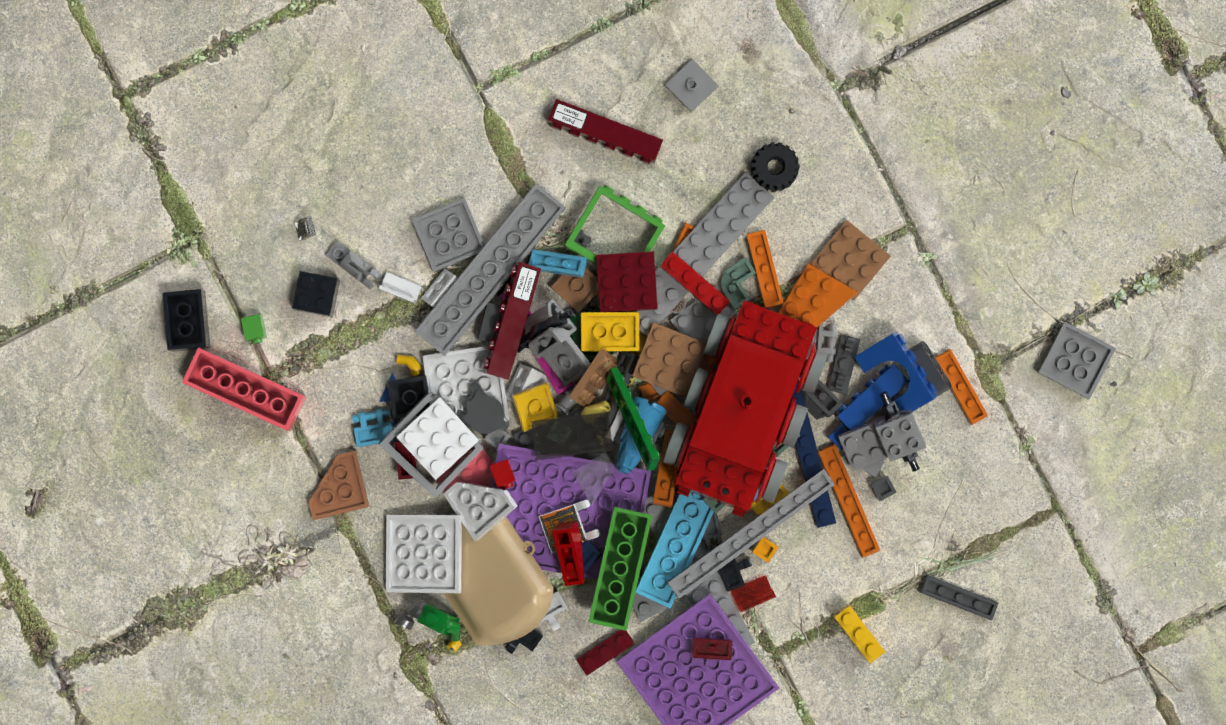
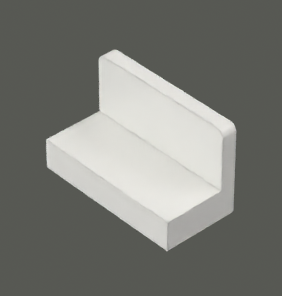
(400, 288)
(439, 288)
(524, 379)

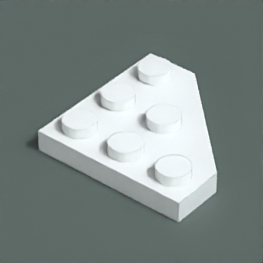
(479, 506)

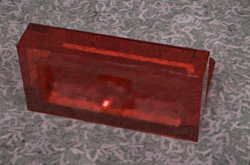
(753, 593)

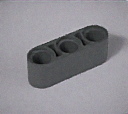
(934, 371)

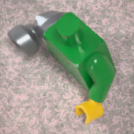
(434, 619)

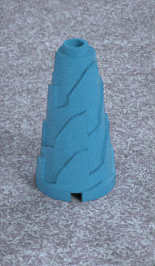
(628, 454)

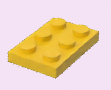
(609, 331)

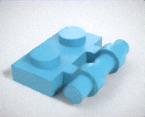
(371, 434)

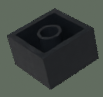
(316, 294)
(405, 394)

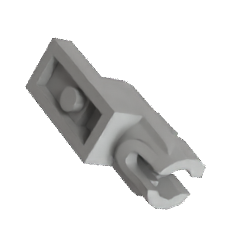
(352, 264)

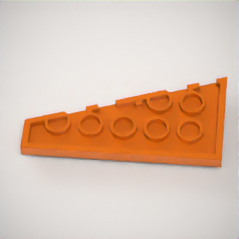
(816, 297)

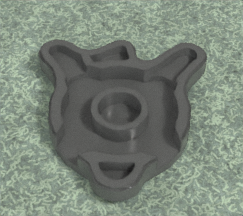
(483, 412)

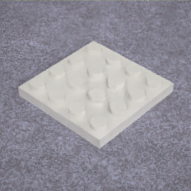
(453, 375)
(423, 553)

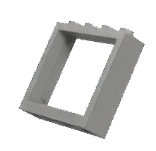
(384, 443)

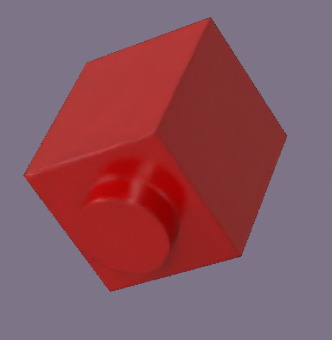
(503, 474)

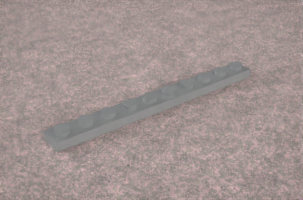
(750, 533)

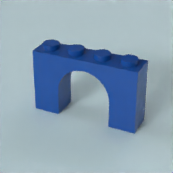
(894, 349)

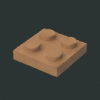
(577, 290)

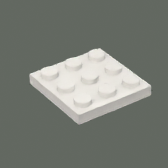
(437, 438)

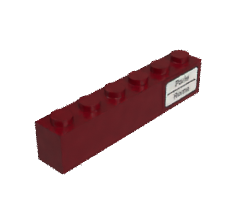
(605, 131)
(512, 320)

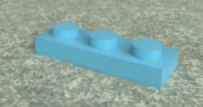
(558, 263)

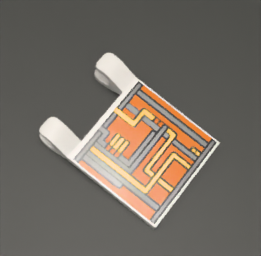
(566, 514)

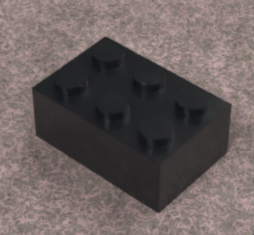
(186, 320)

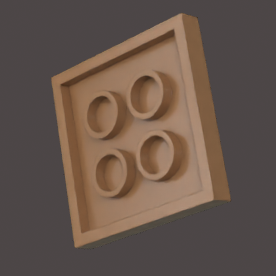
(851, 258)
(669, 359)
(593, 378)

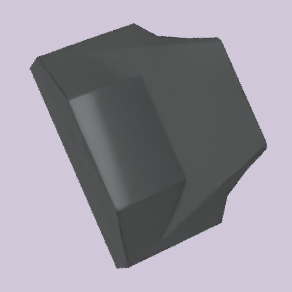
(822, 402)

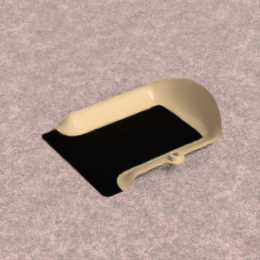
(501, 586)

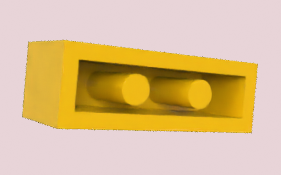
(858, 633)

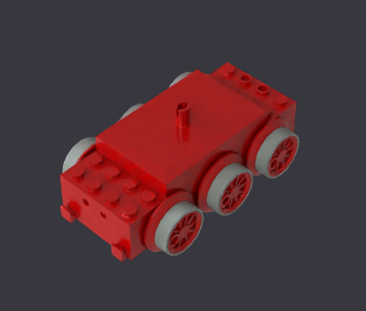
(745, 407)

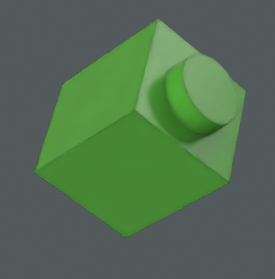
(254, 329)

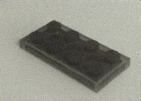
(572, 436)

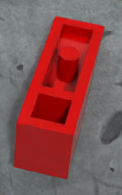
(569, 552)

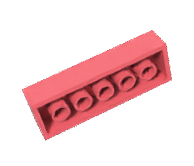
(244, 389)

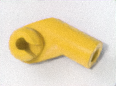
(411, 362)

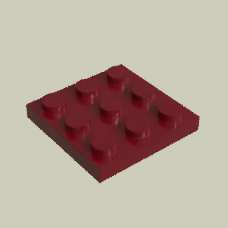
(626, 282)

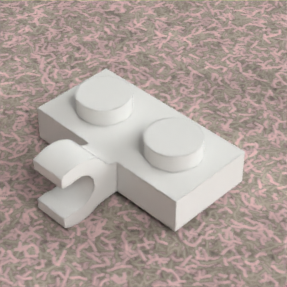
(557, 606)

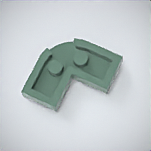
(732, 281)

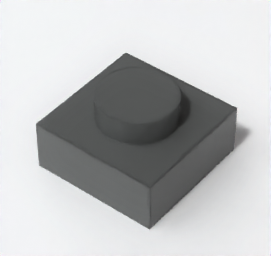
(883, 488)

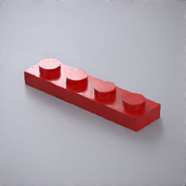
(694, 283)

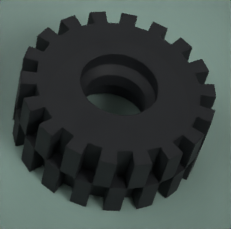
(778, 181)

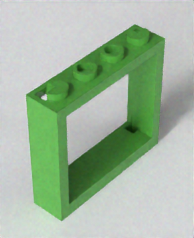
(623, 202)

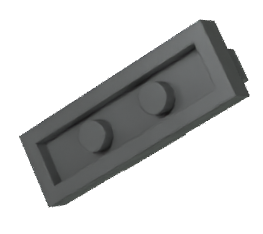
(843, 364)

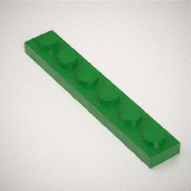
(632, 419)

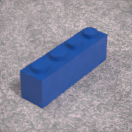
(869, 401)

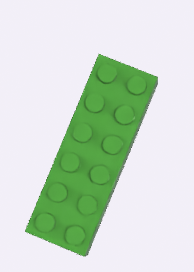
(620, 568)

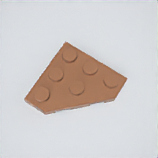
(340, 488)

